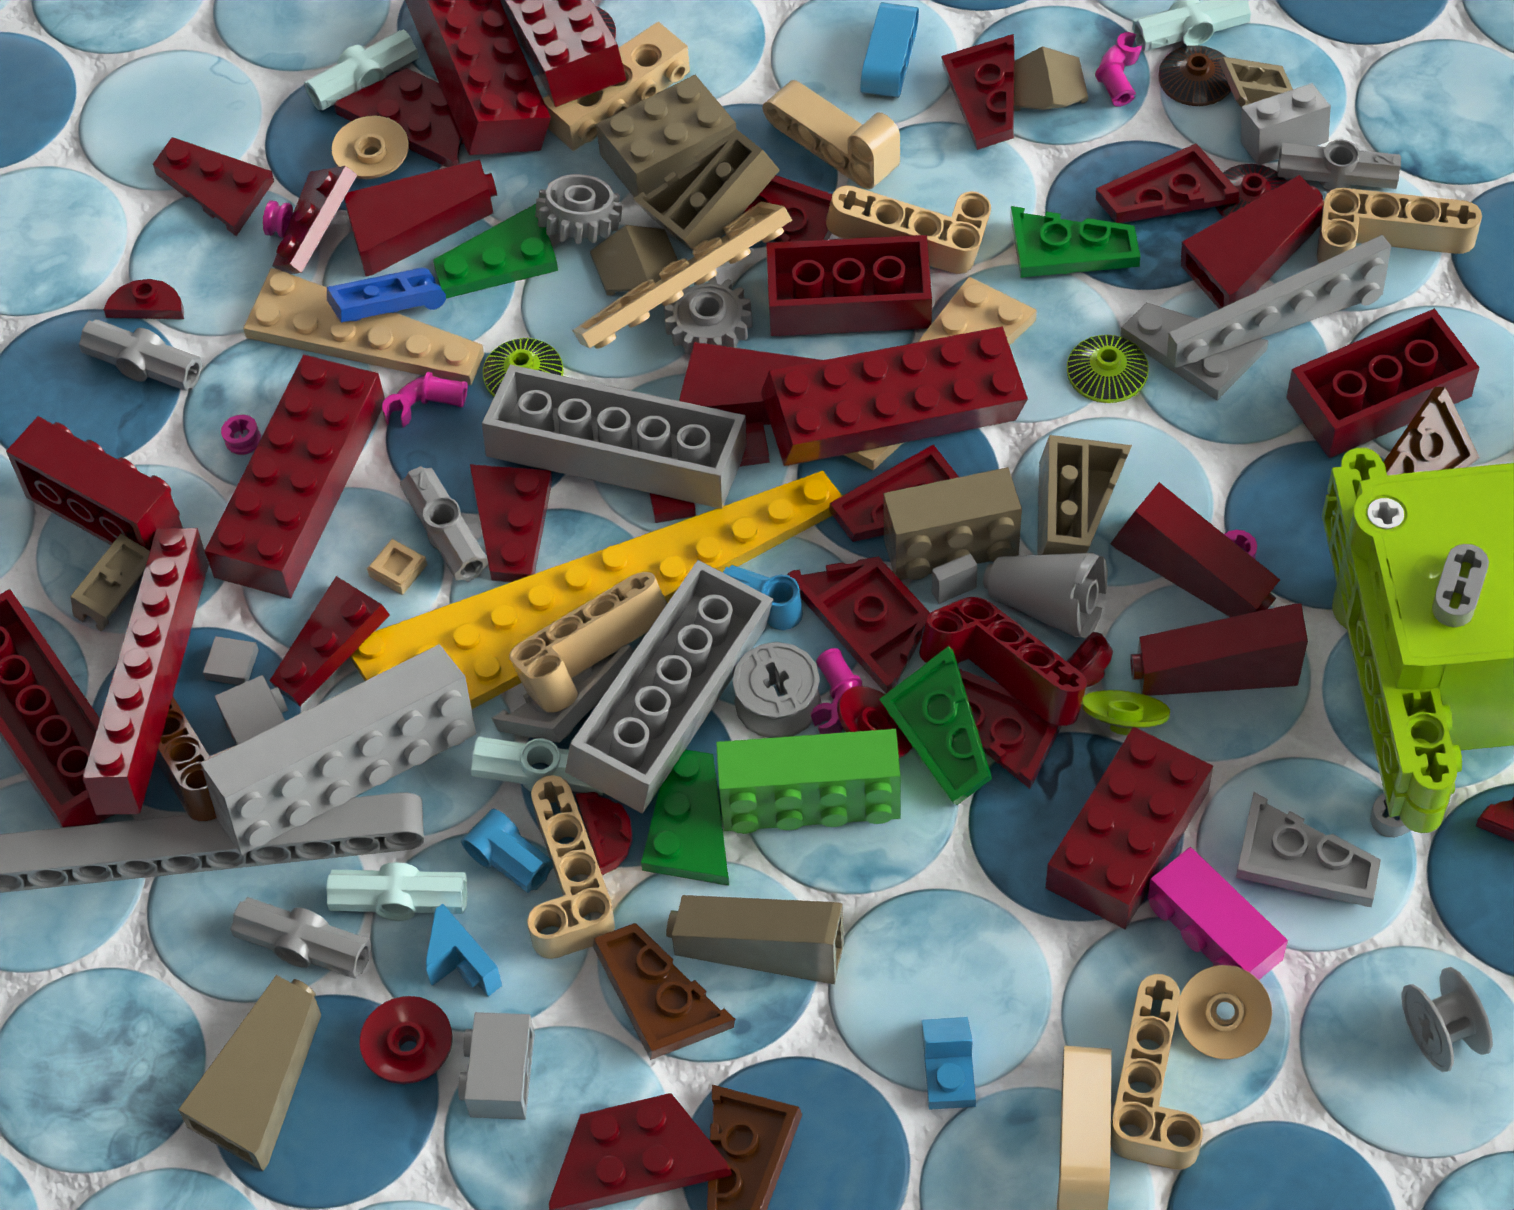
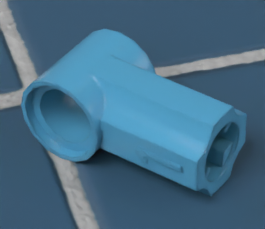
(780, 588)
(499, 844)

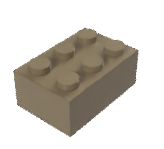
(662, 134)
(952, 519)

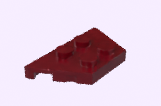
(416, 106)
(868, 614)
(634, 1154)

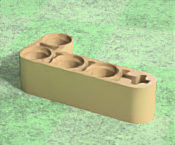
(856, 150)
(1403, 220)
(951, 240)
(584, 638)
(568, 861)
(1150, 1067)
(1085, 1129)

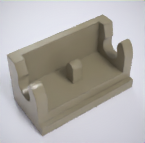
(109, 581)

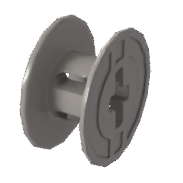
(759, 704)
(1447, 1019)

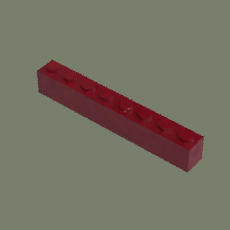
(146, 673)

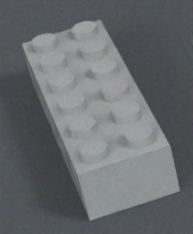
(615, 436)
(668, 686)
(339, 749)

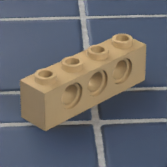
(650, 65)

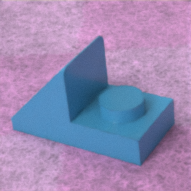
(455, 948)
(948, 1063)

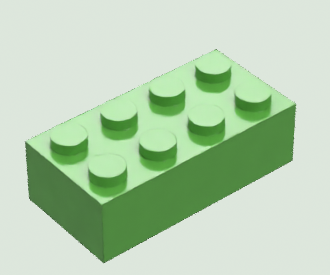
(809, 780)

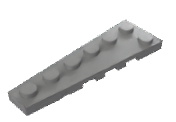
(1308, 295)

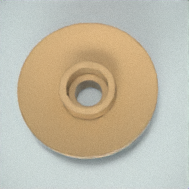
(370, 146)
(1220, 1036)

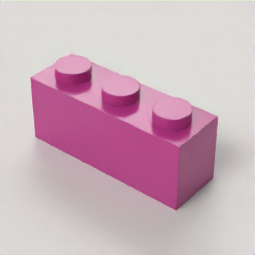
(1215, 916)

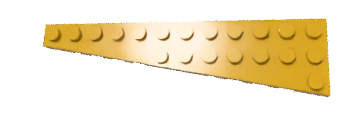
(490, 624)

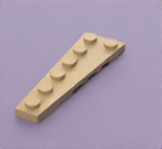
(757, 224)
(969, 310)
(299, 317)

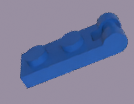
(385, 294)

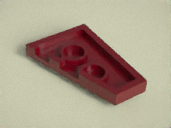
(215, 181)

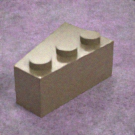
(711, 190)
(1075, 491)

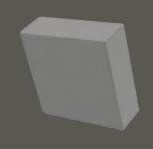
(954, 578)
(230, 661)

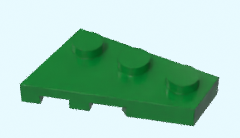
(1065, 246)
(497, 256)
(940, 725)
(687, 824)

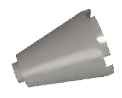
(1051, 588)

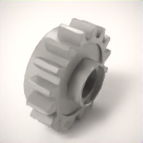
(578, 208)
(709, 315)

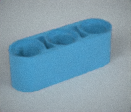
(889, 49)

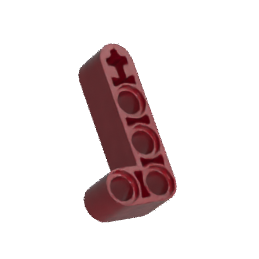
(1008, 655)

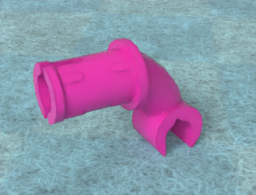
(1112, 69)
(424, 390)
(840, 679)

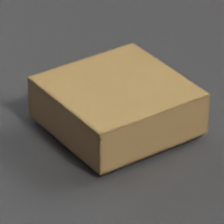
(397, 566)

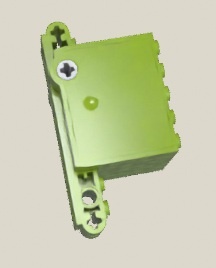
(1423, 682)

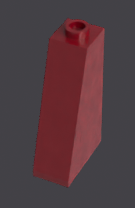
(417, 211)
(1253, 242)
(732, 378)
(1195, 555)
(1224, 654)

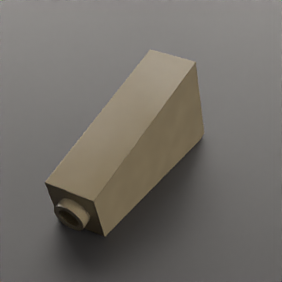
(761, 934)
(255, 1074)

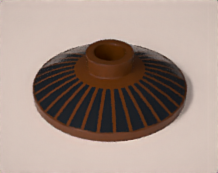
(1194, 76)

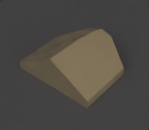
(1048, 80)
(1254, 80)
(632, 257)

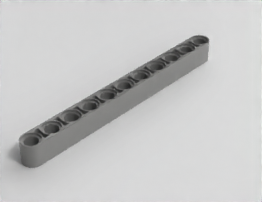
(191, 846)

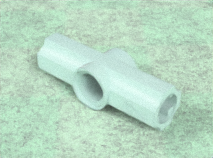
(1189, 22)
(361, 68)
(513, 762)
(396, 891)

